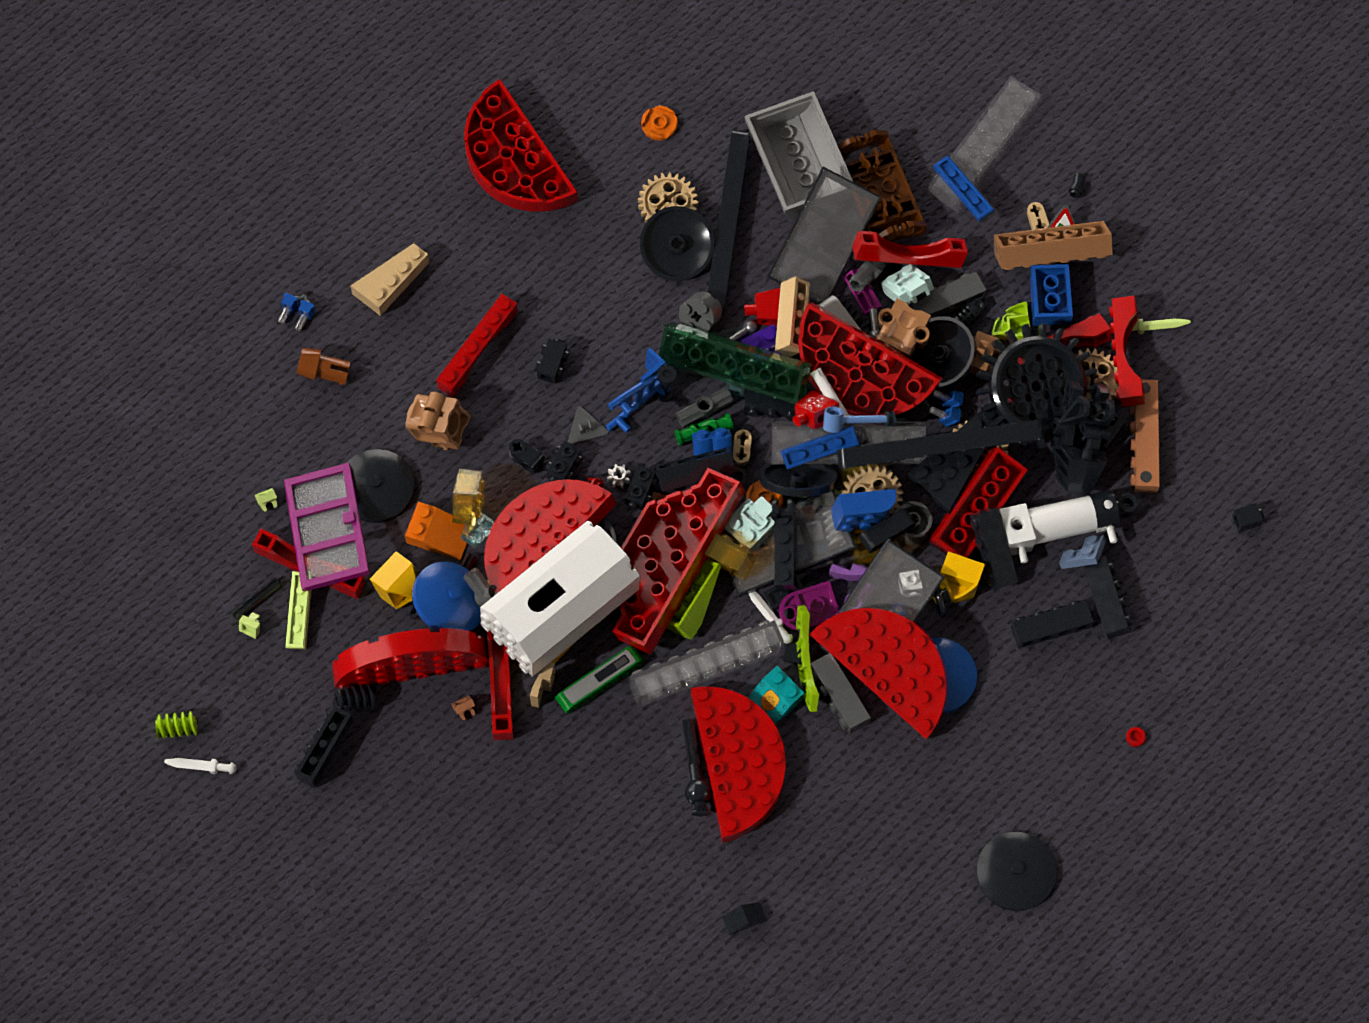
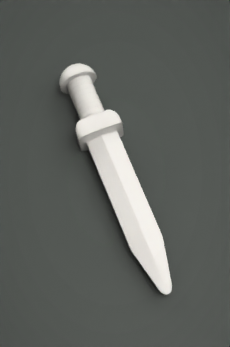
(769, 615)
(212, 766)

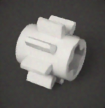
(618, 481)

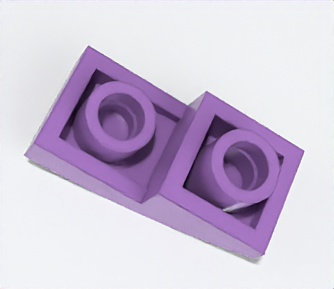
(841, 572)

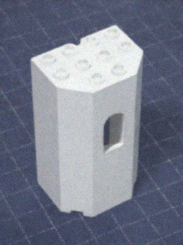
(595, 583)

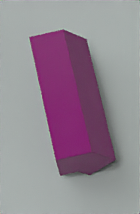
(865, 298)

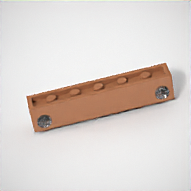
(1145, 441)

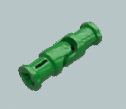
(686, 434)

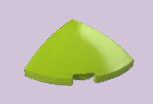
(1012, 321)

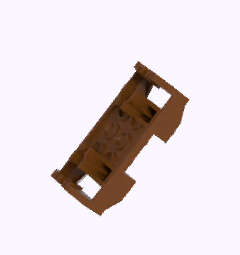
(882, 174)

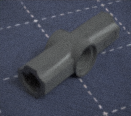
(867, 273)
(693, 412)
(480, 586)

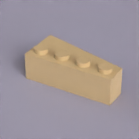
(390, 279)

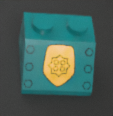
(777, 694)

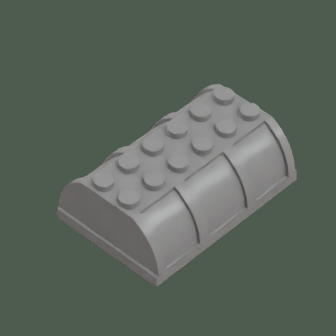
(794, 148)

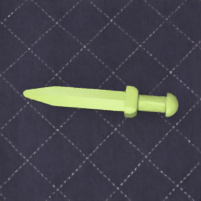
(1142, 326)

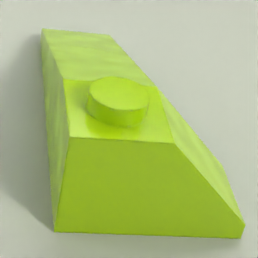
(694, 605)

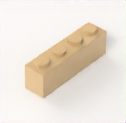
(792, 304)

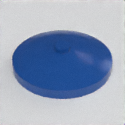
(445, 597)
(960, 673)

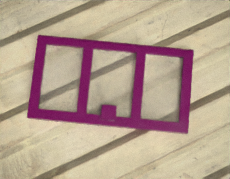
(326, 527)

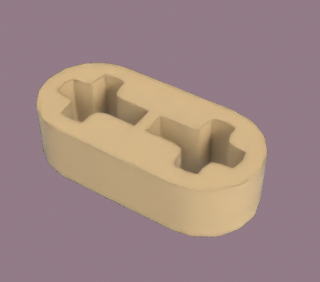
(1033, 220)
(746, 447)

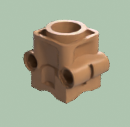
(903, 328)
(437, 420)

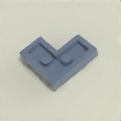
(1087, 555)

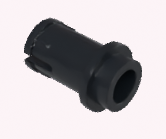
(1077, 185)

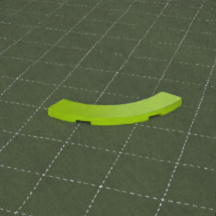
(805, 671)

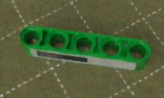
(599, 678)

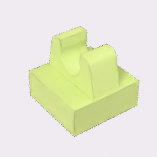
(265, 497)
(250, 625)

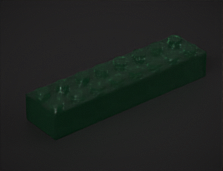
(734, 362)

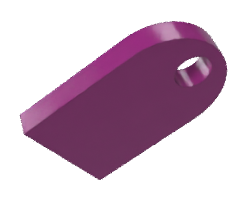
(818, 601)

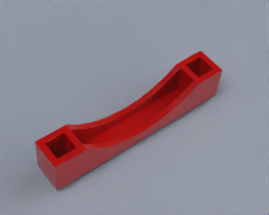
(943, 253)
(1125, 318)
(489, 327)
(1089, 332)
(281, 552)
(500, 690)

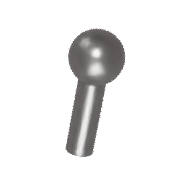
(874, 323)
(749, 327)

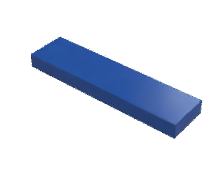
(963, 188)
(819, 447)

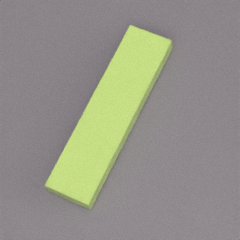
(298, 615)

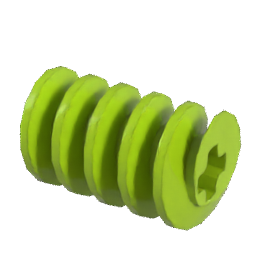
(175, 725)

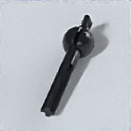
(697, 790)

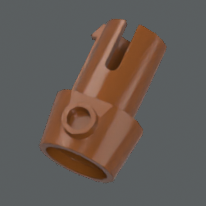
(314, 365)

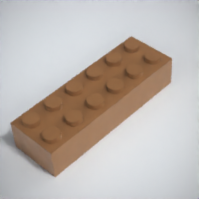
(1052, 245)

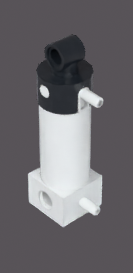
(1063, 520)

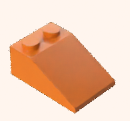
(435, 532)

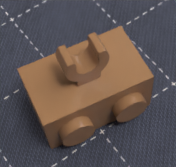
(984, 346)

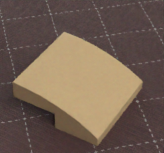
(543, 682)

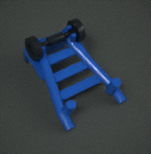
(655, 380)

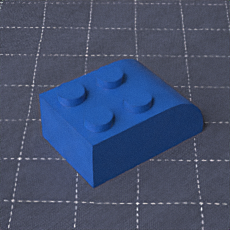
(1051, 294)
(862, 509)

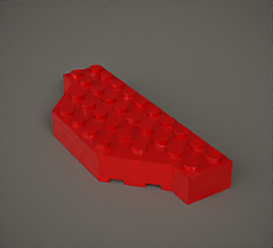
(669, 551)

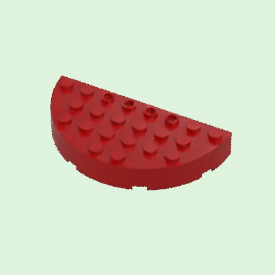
(511, 157)
(860, 368)
(538, 523)
(409, 655)
(892, 660)
(741, 758)

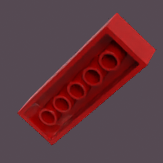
(986, 489)

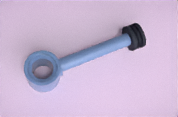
(835, 418)

